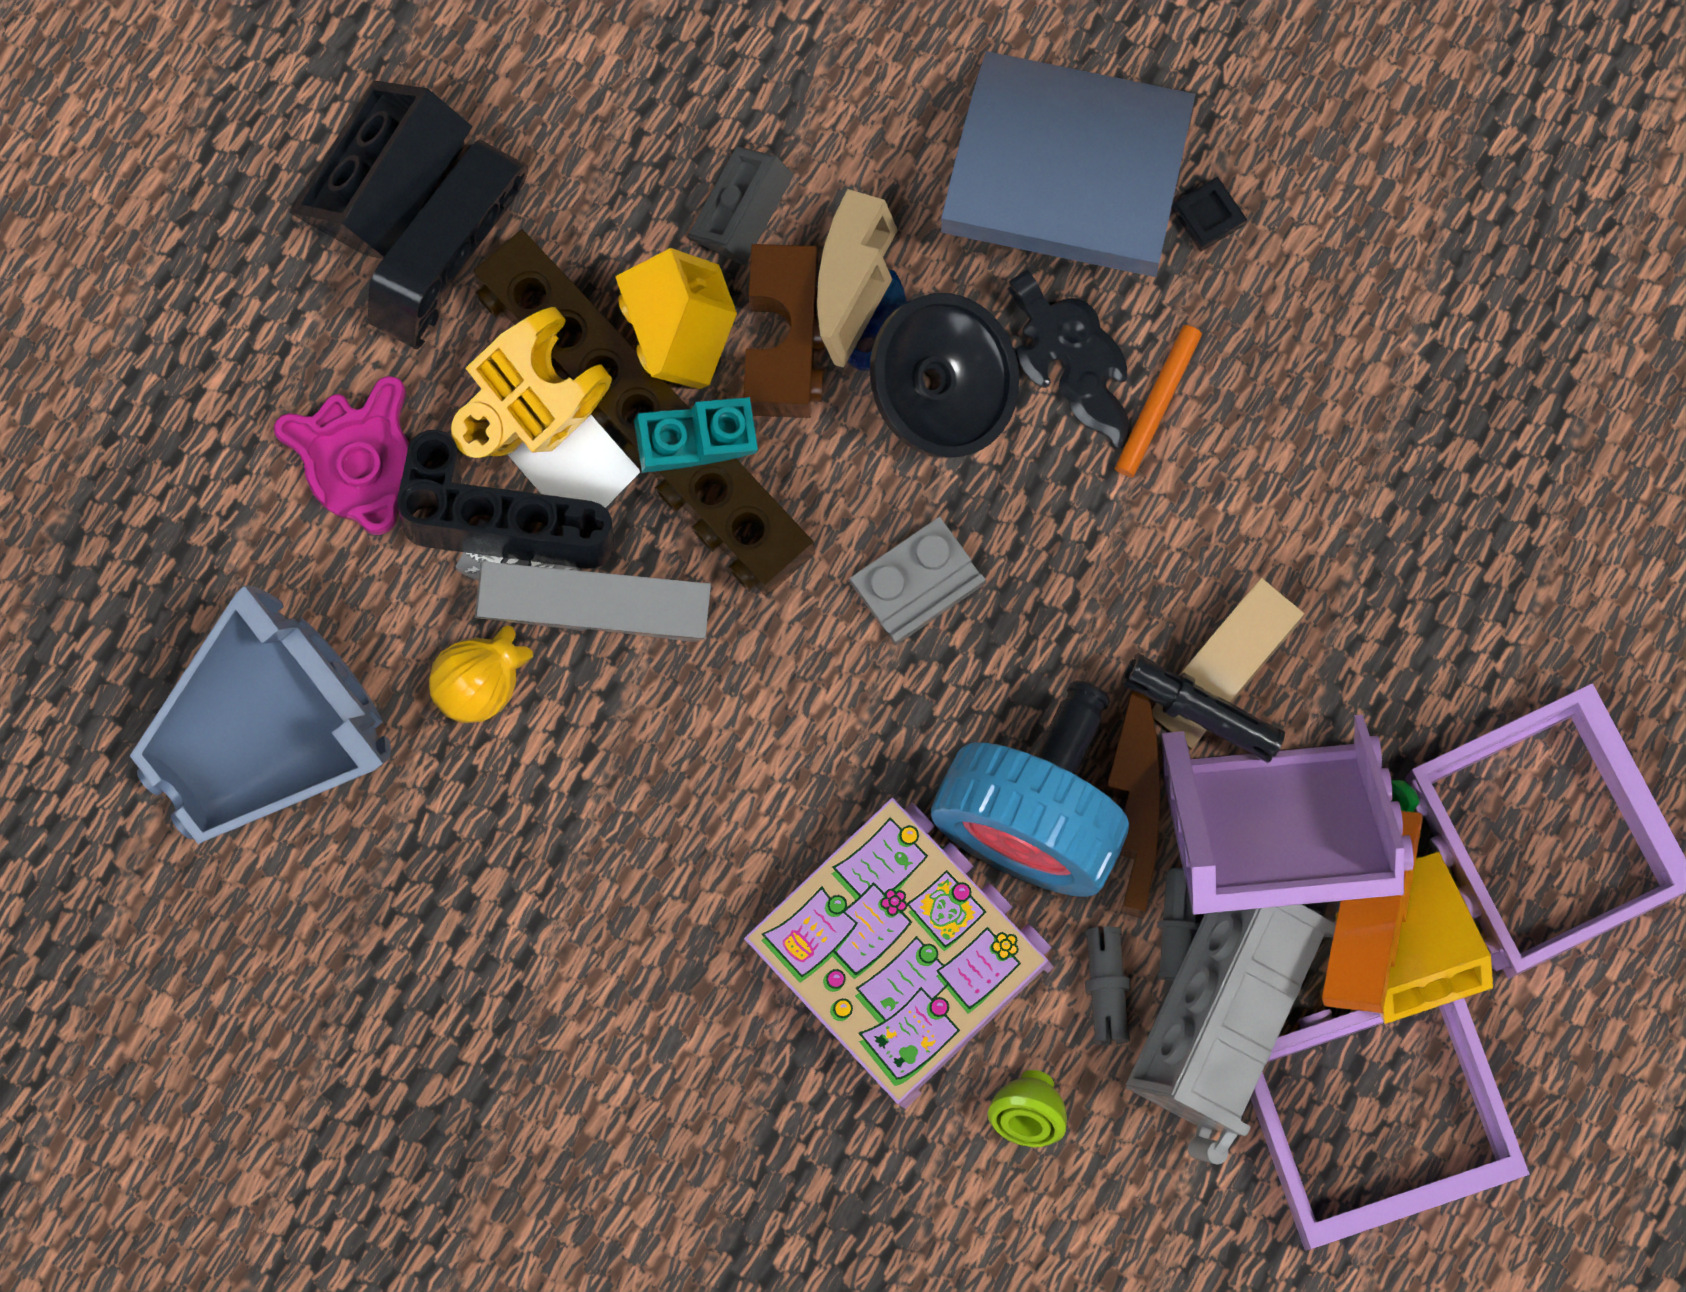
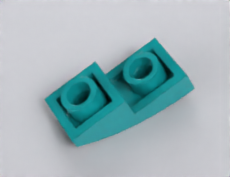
(696, 436)

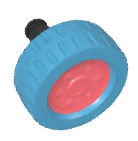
(1033, 810)

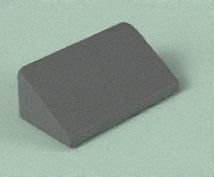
(741, 204)

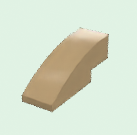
(853, 271)
(1237, 651)

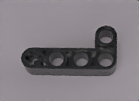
(440, 241)
(508, 509)

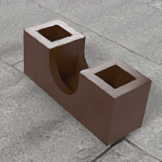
(783, 377)

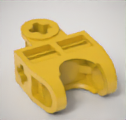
(524, 393)

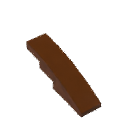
(1137, 781)

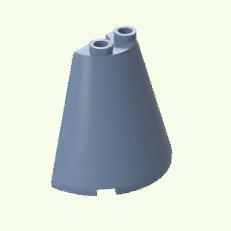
(257, 722)

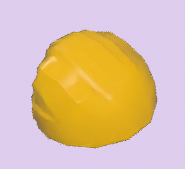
(477, 676)

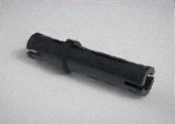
(1183, 697)

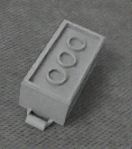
(1228, 1016)

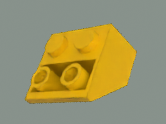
(678, 315)

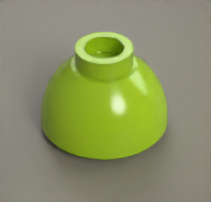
(1029, 1111)

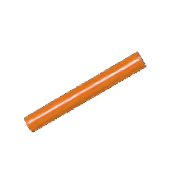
(1158, 401)

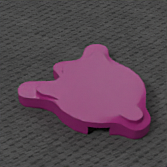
(353, 454)

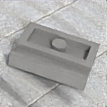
(917, 581)

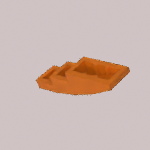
(1368, 941)

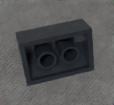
(382, 167)

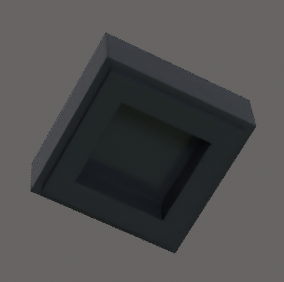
(1209, 214)

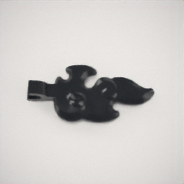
(1073, 335)

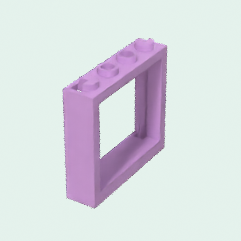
(1624, 784)
(1509, 1162)

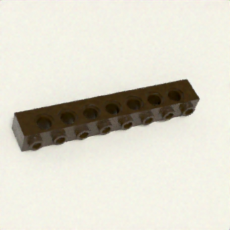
(524, 267)

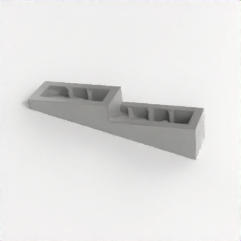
(593, 601)

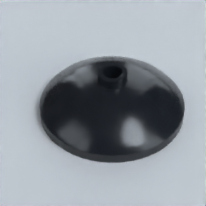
(969, 371)

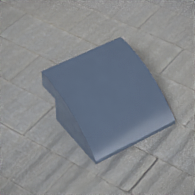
(1068, 163)

